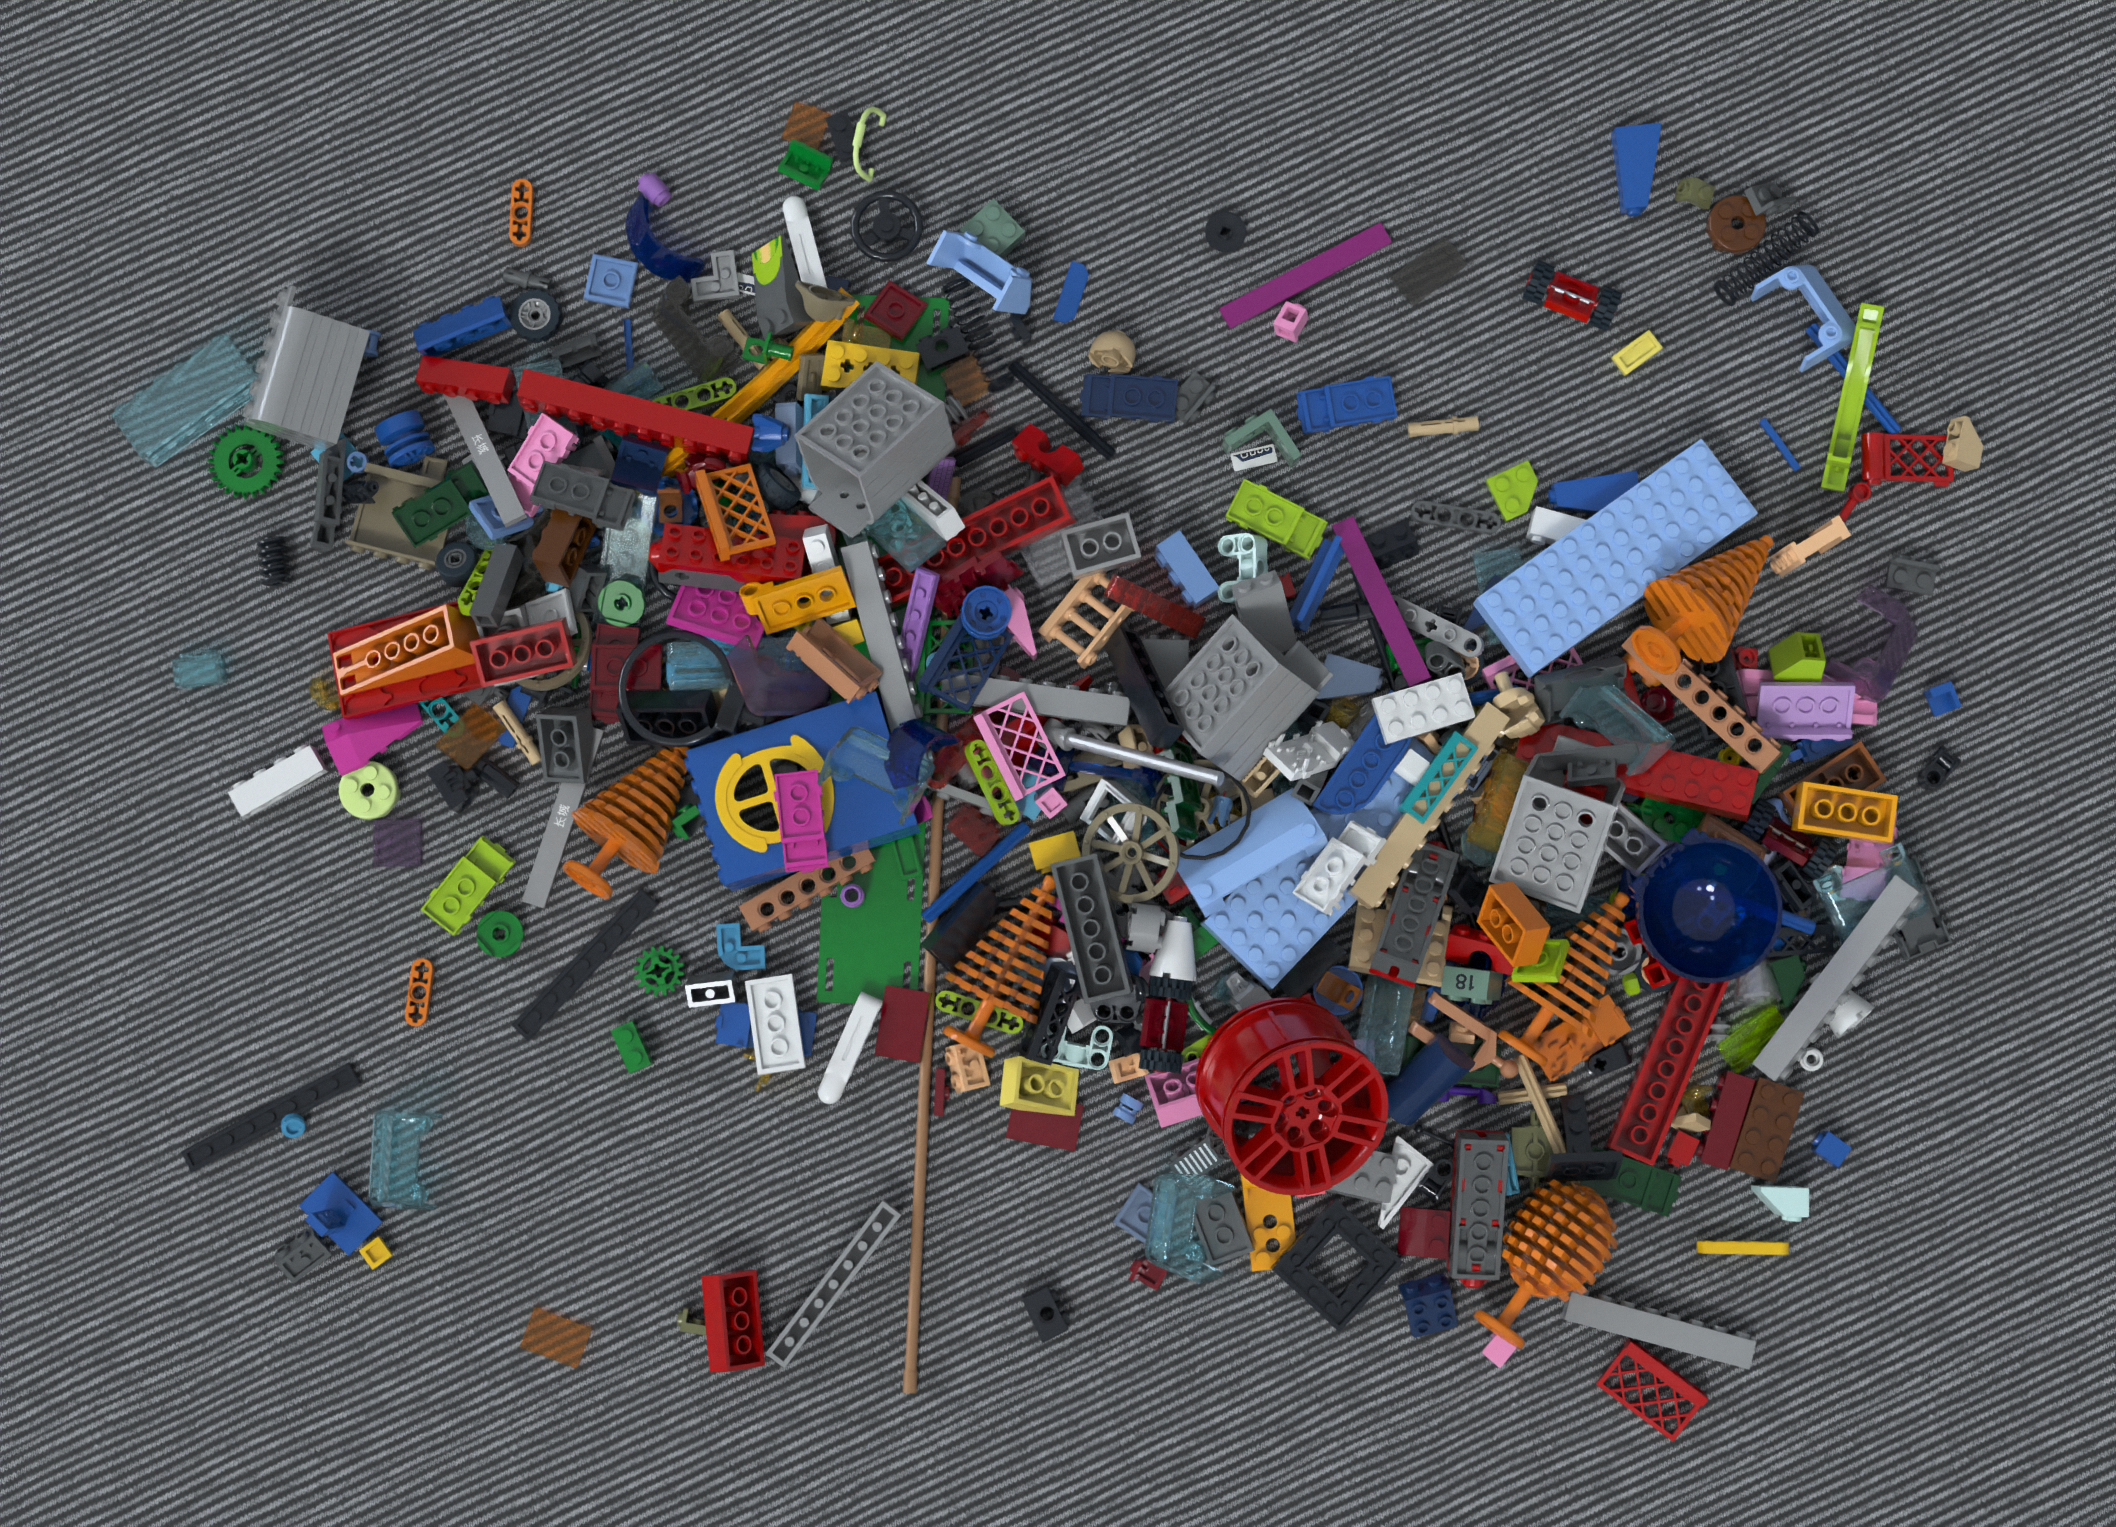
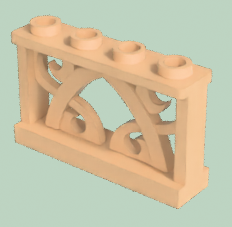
(1820, 540)

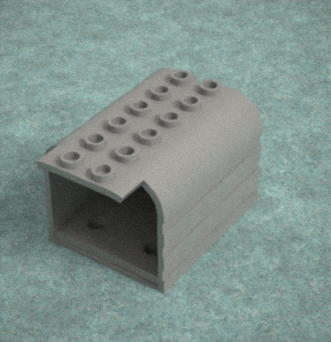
(305, 375)
(872, 447)
(1243, 695)
(1545, 841)

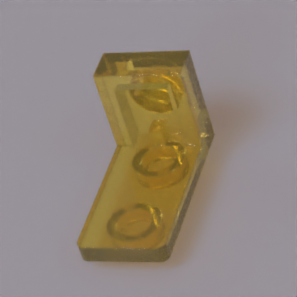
(319, 692)

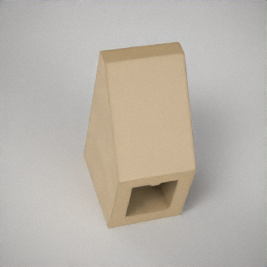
(1962, 445)

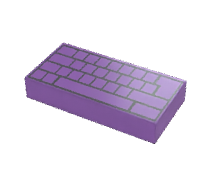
(940, 476)

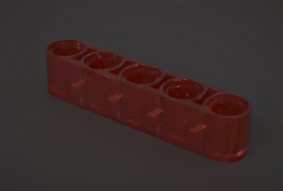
(1154, 606)

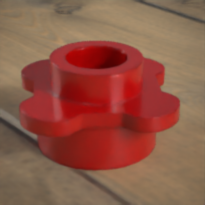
(1751, 653)

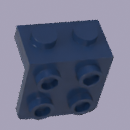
(639, 465)
(1428, 1305)

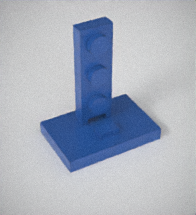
(340, 1214)

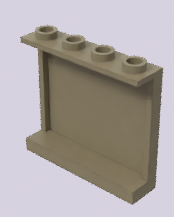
(377, 528)

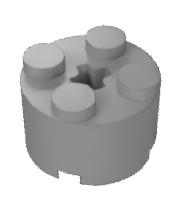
(1144, 927)
(1628, 956)

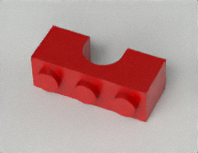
(1032, 446)
(1465, 940)
(1655, 973)

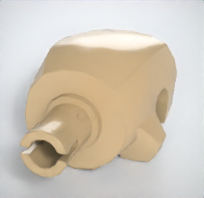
(1518, 706)

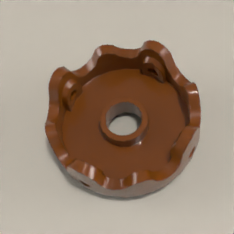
(1724, 236)

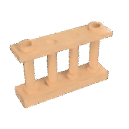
(1067, 611)

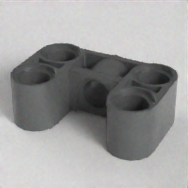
(1439, 666)

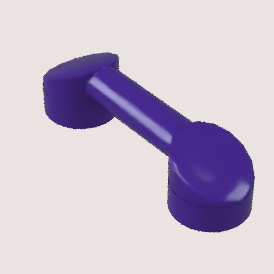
(1483, 1095)

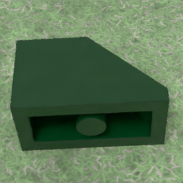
(1789, 977)

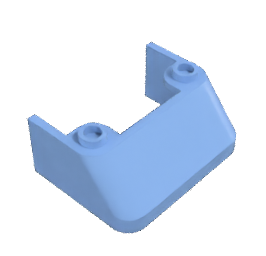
(985, 269)
(1837, 325)

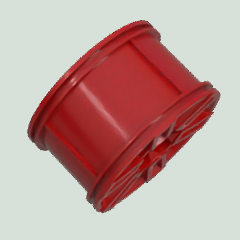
(1346, 1120)

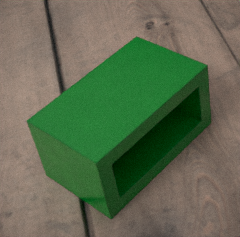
(632, 1047)

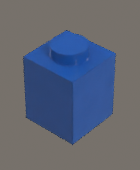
(1830, 1148)

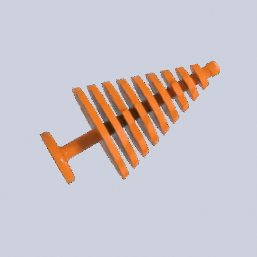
(1699, 607)
(630, 819)
(1573, 971)
(997, 985)

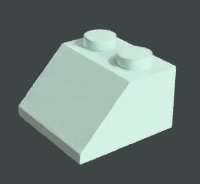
(1786, 1201)

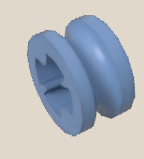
(351, 457)

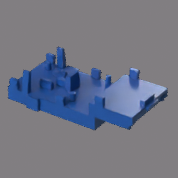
(1346, 404)
(735, 1026)

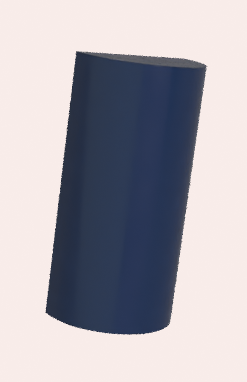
(1426, 1079)

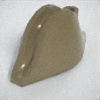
(823, 303)

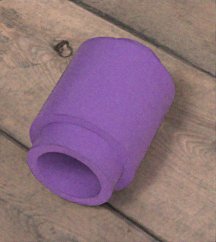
(654, 189)
(845, 892)

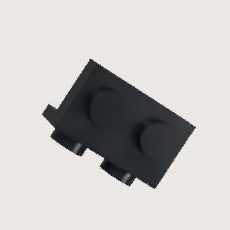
(1392, 545)

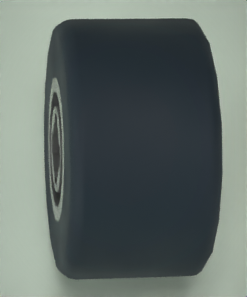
(456, 563)

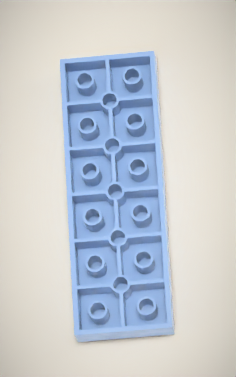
(1614, 557)
(1271, 926)

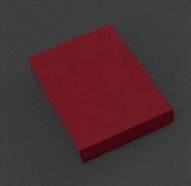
(609, 659)
(903, 1024)
(1045, 1128)

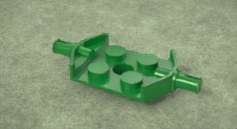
(1653, 812)

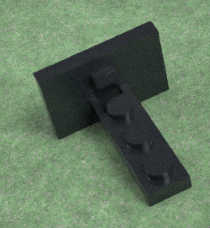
(1580, 1161)

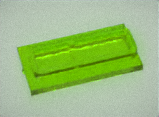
(1750, 1038)

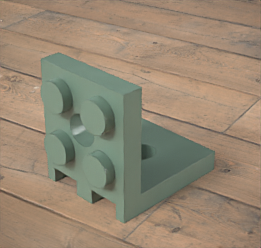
(1255, 425)

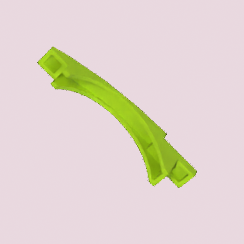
(1852, 397)

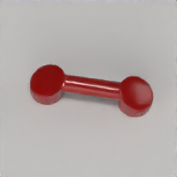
(1857, 493)

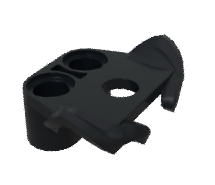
(1117, 1012)

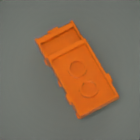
(1568, 1046)

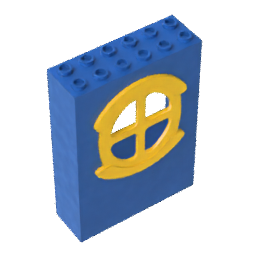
(854, 811)

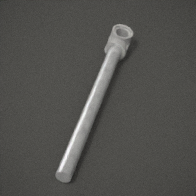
(1067, 739)

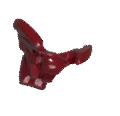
(693, 463)

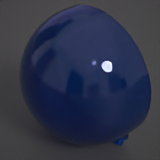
(1708, 909)

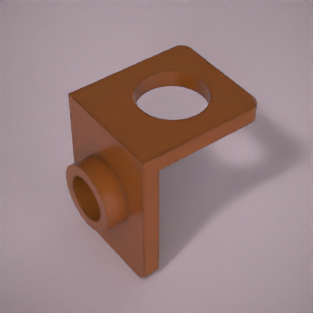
(670, 496)
(1338, 990)

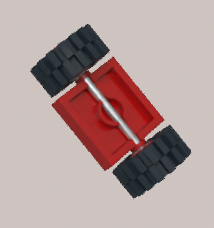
(1571, 296)

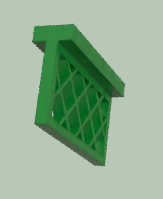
(925, 699)

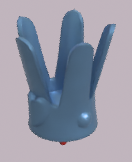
(1224, 806)

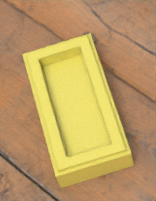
(1636, 352)

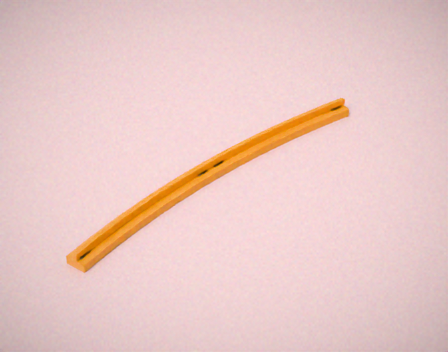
(766, 381)

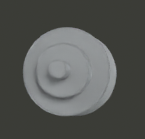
(1718, 1030)

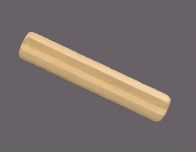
(1521, 1095)

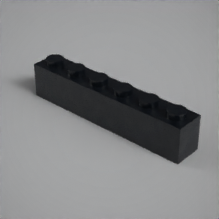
(1143, 688)

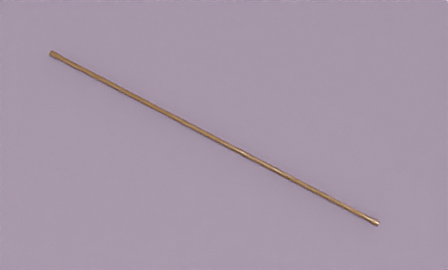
(910, 1372)

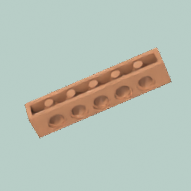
(753, 908)

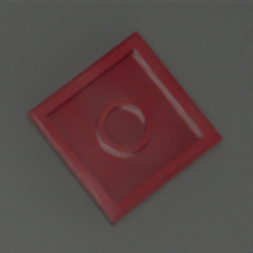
(895, 311)

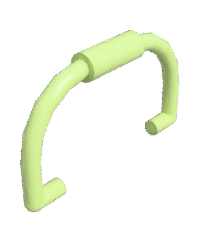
(858, 138)

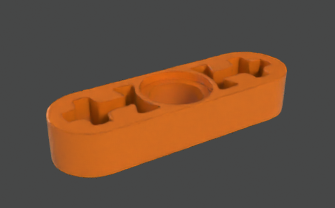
(528, 196)
(412, 985)

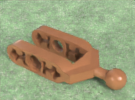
(1487, 1051)

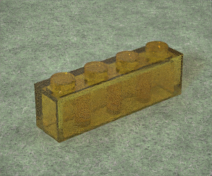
(1497, 802)

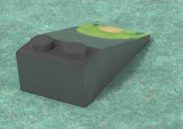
(777, 299)

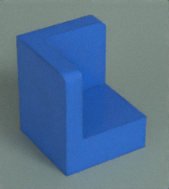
(1942, 699)

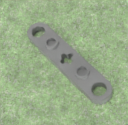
(1446, 632)
(970, 798)

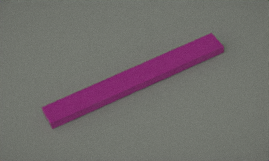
(1305, 276)
(1381, 602)

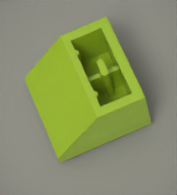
(1798, 658)

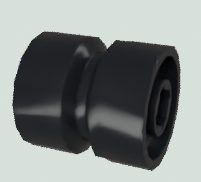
(591, 376)

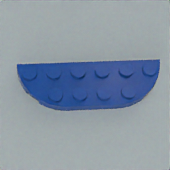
(1361, 772)

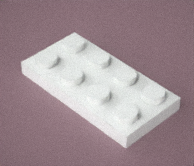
(1423, 708)
(775, 1024)

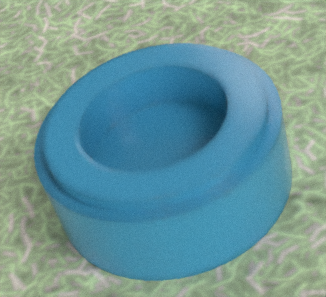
(293, 1125)

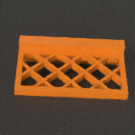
(714, 510)

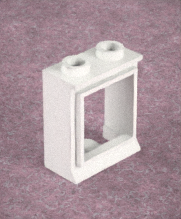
(1098, 800)

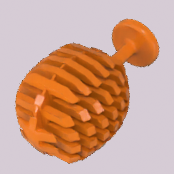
(1553, 1249)

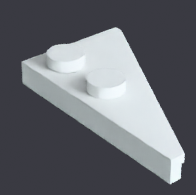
(1409, 1172)

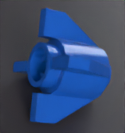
(769, 433)

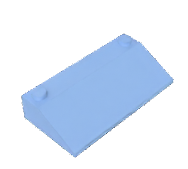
(1274, 835)

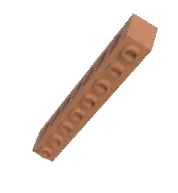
(1689, 696)

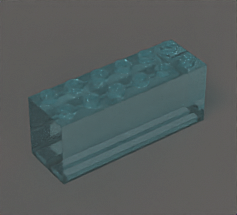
(187, 400)

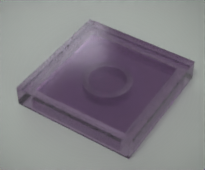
(397, 843)

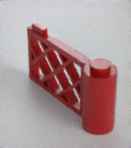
(1877, 463)

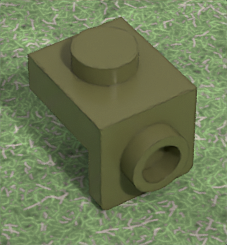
(1695, 192)

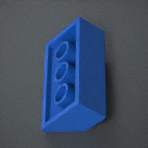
(462, 327)

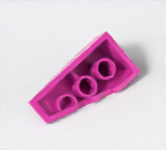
(359, 739)

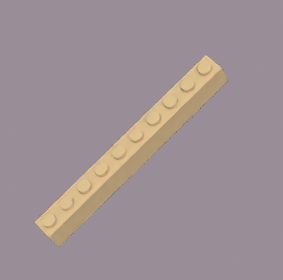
(1408, 832)

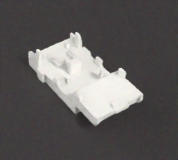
(1310, 753)
(1337, 866)

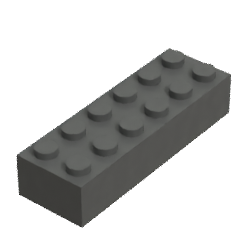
(1092, 927)

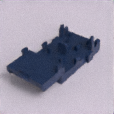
(1129, 397)

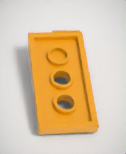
(779, 604)
(1256, 1206)

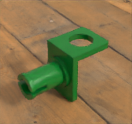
(769, 348)

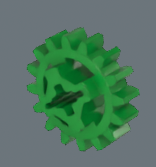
(662, 981)

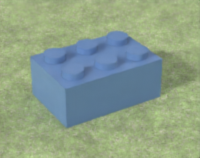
(1185, 570)

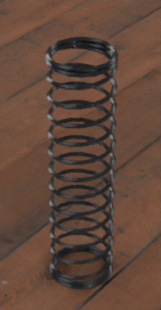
(1808, 230)
(992, 387)

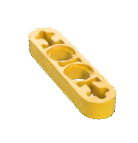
(1743, 1247)

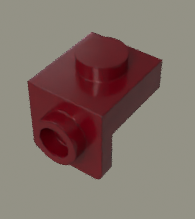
(1147, 1273)

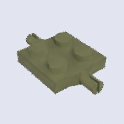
(1530, 1150)

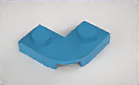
(732, 951)

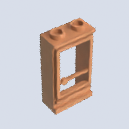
(821, 637)

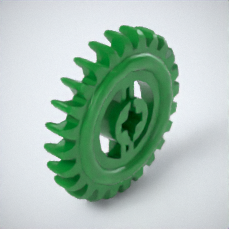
(229, 477)

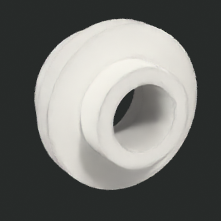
(1818, 1059)

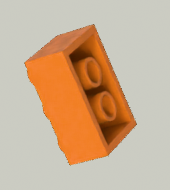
(1513, 924)

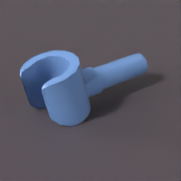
(1779, 808)

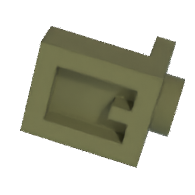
(697, 1325)

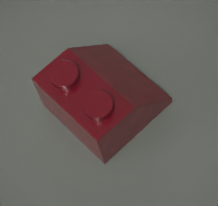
(1424, 1232)

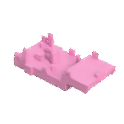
(545, 442)
(1864, 857)

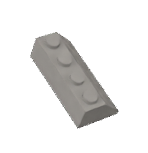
(1633, 841)

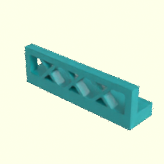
(1435, 766)

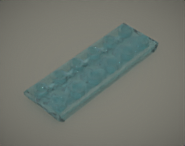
(696, 667)
(1384, 1023)

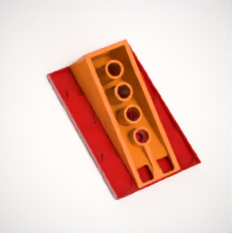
(404, 660)

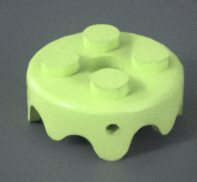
(385, 793)

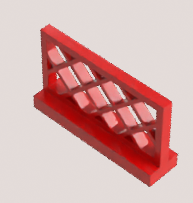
(1666, 1374)

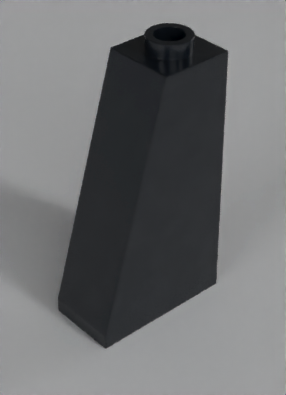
(962, 927)

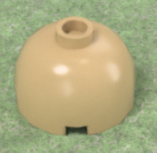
(1113, 351)

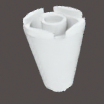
(1176, 954)
(1848, 1014)

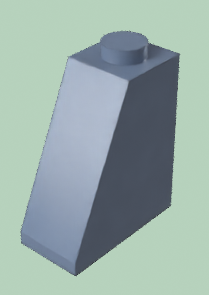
(789, 456)
(1349, 678)

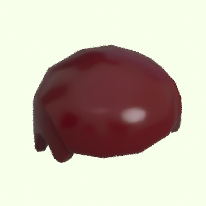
(1658, 703)

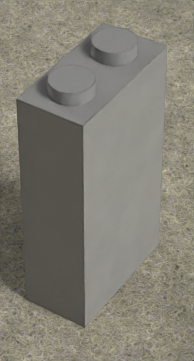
(1264, 609)

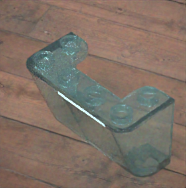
(1850, 901)

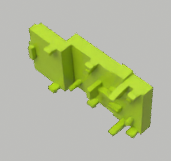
(1276, 519)
(468, 885)

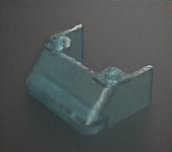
(1620, 722)
(863, 756)
(396, 1159)
(1172, 1224)

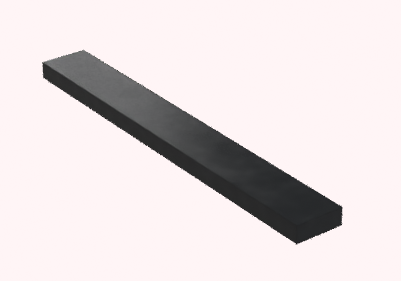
(585, 964)
(270, 1117)

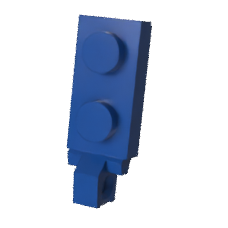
(1812, 750)

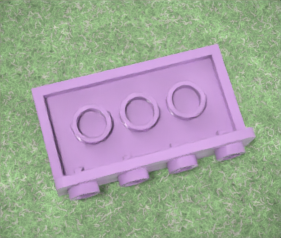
(1806, 710)

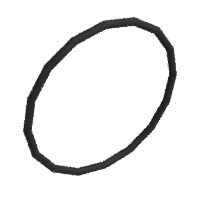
(1229, 847)

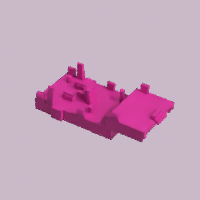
(801, 821)

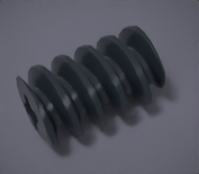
(272, 561)

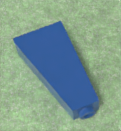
(1634, 161)
(1592, 493)

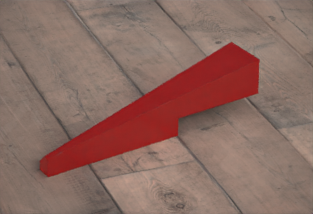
(1029, 728)

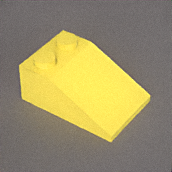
(1039, 1087)

